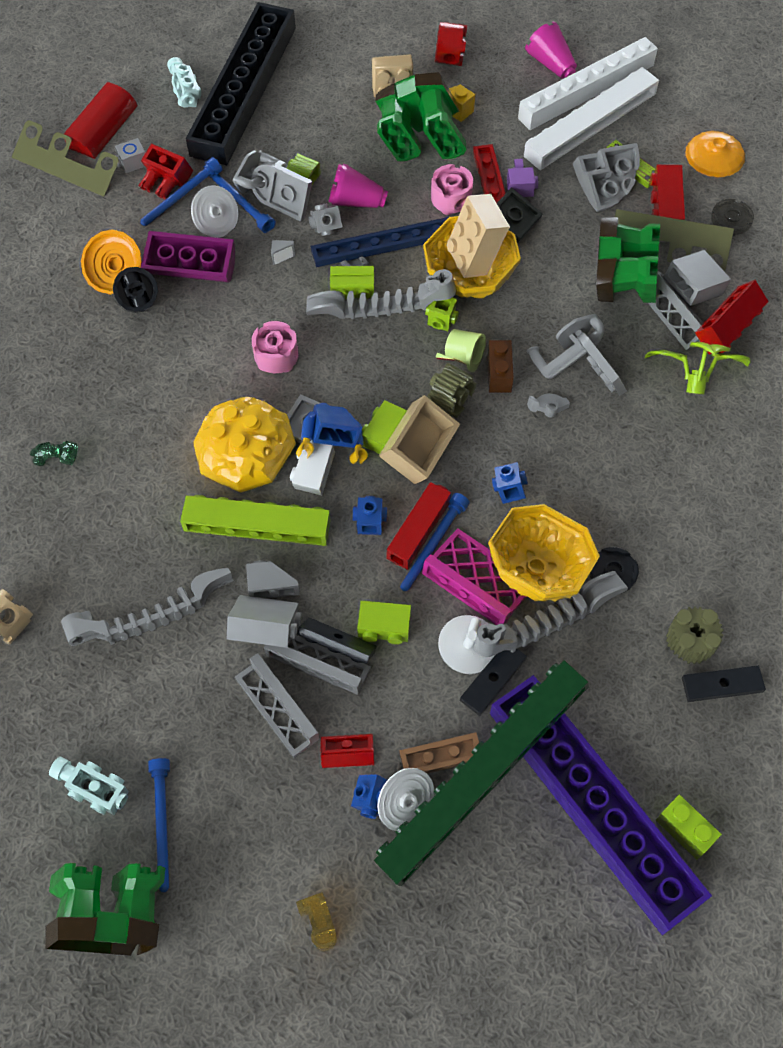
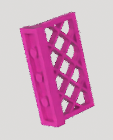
(471, 594)

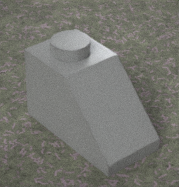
(270, 581)

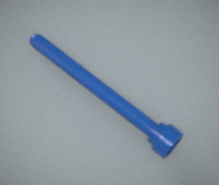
(211, 168)
(264, 221)
(457, 504)
(159, 771)

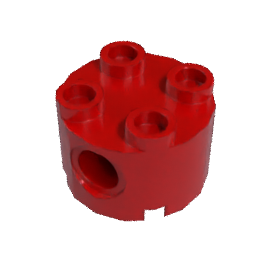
(450, 43)

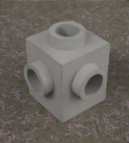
(332, 221)

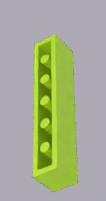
(256, 520)

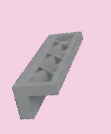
(682, 308)
(316, 667)
(285, 700)

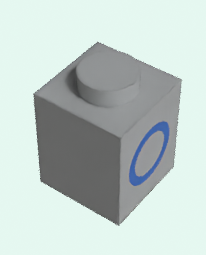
(130, 155)

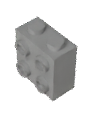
(697, 277)

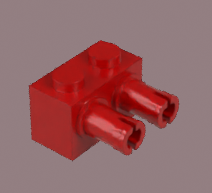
(165, 165)

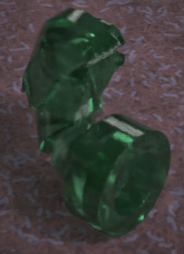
(65, 452)

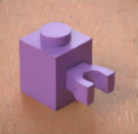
(522, 179)

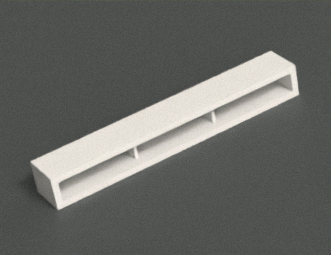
(585, 83)
(590, 118)

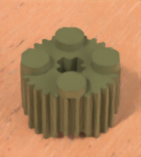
(451, 389)
(687, 626)

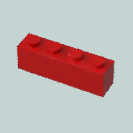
(733, 315)

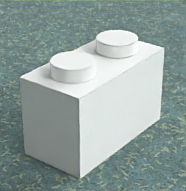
(313, 472)

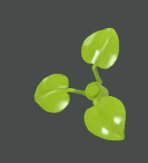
(698, 378)

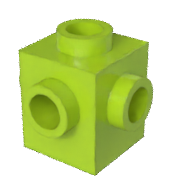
(442, 314)

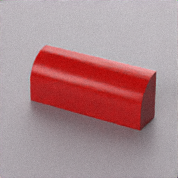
(100, 120)

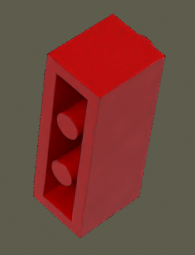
(668, 191)

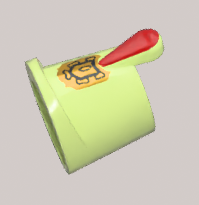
(465, 348)

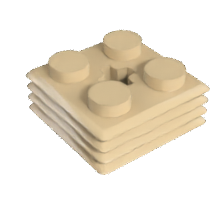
(390, 70)

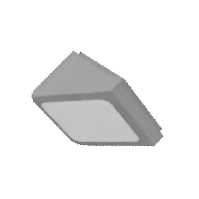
(282, 250)

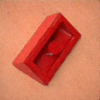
(347, 751)

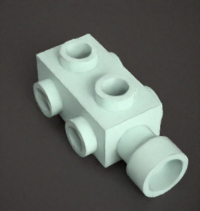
(184, 83)
(98, 788)

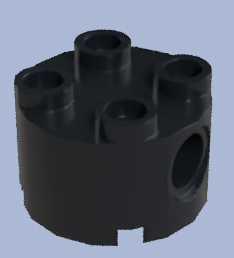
(135, 289)

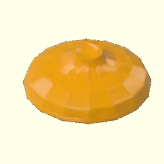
(715, 154)
(106, 257)

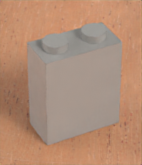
(263, 621)

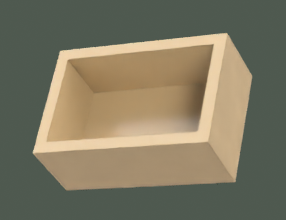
(477, 235)
(419, 440)

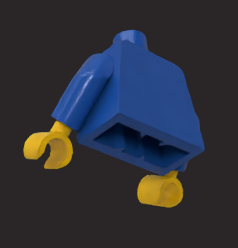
(332, 427)

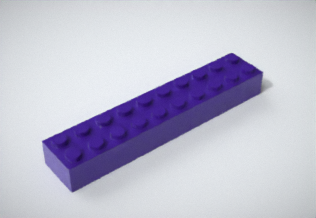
(610, 819)

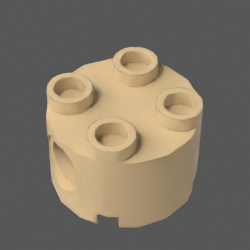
(15, 617)

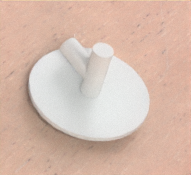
(214, 211)
(457, 645)
(403, 795)

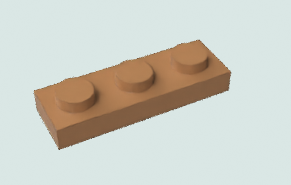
(439, 754)

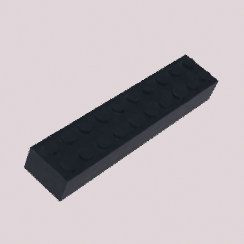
(241, 83)

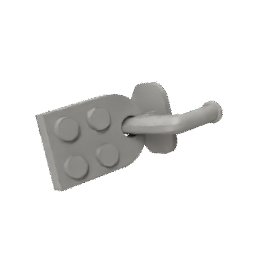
(274, 184)
(575, 336)

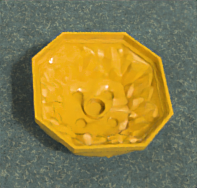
(439, 258)
(243, 443)
(542, 553)

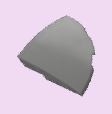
(607, 174)

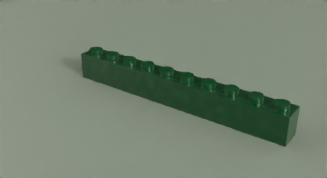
(481, 773)

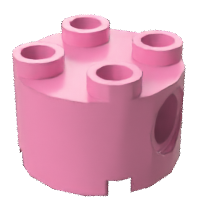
(450, 188)
(275, 347)

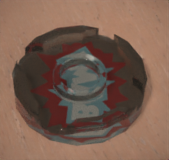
(732, 215)

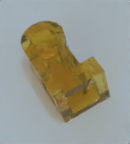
(323, 931)

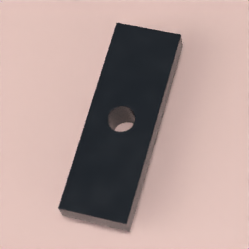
(337, 640)
(737, 680)
(483, 690)

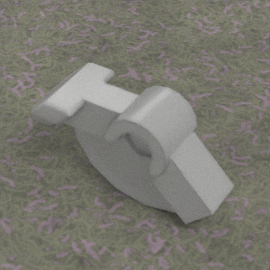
(548, 403)

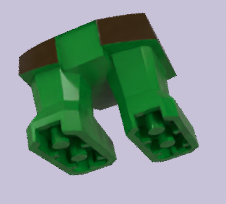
(419, 104)
(627, 260)
(83, 925)

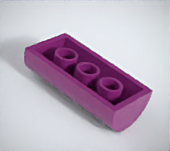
(189, 256)

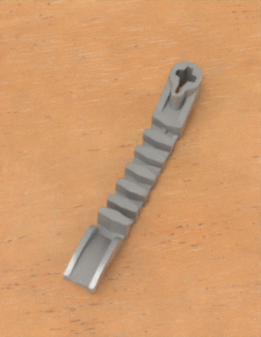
(436, 288)
(593, 594)
(82, 628)

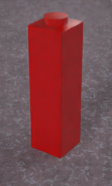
(418, 525)

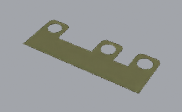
(57, 164)
(683, 233)

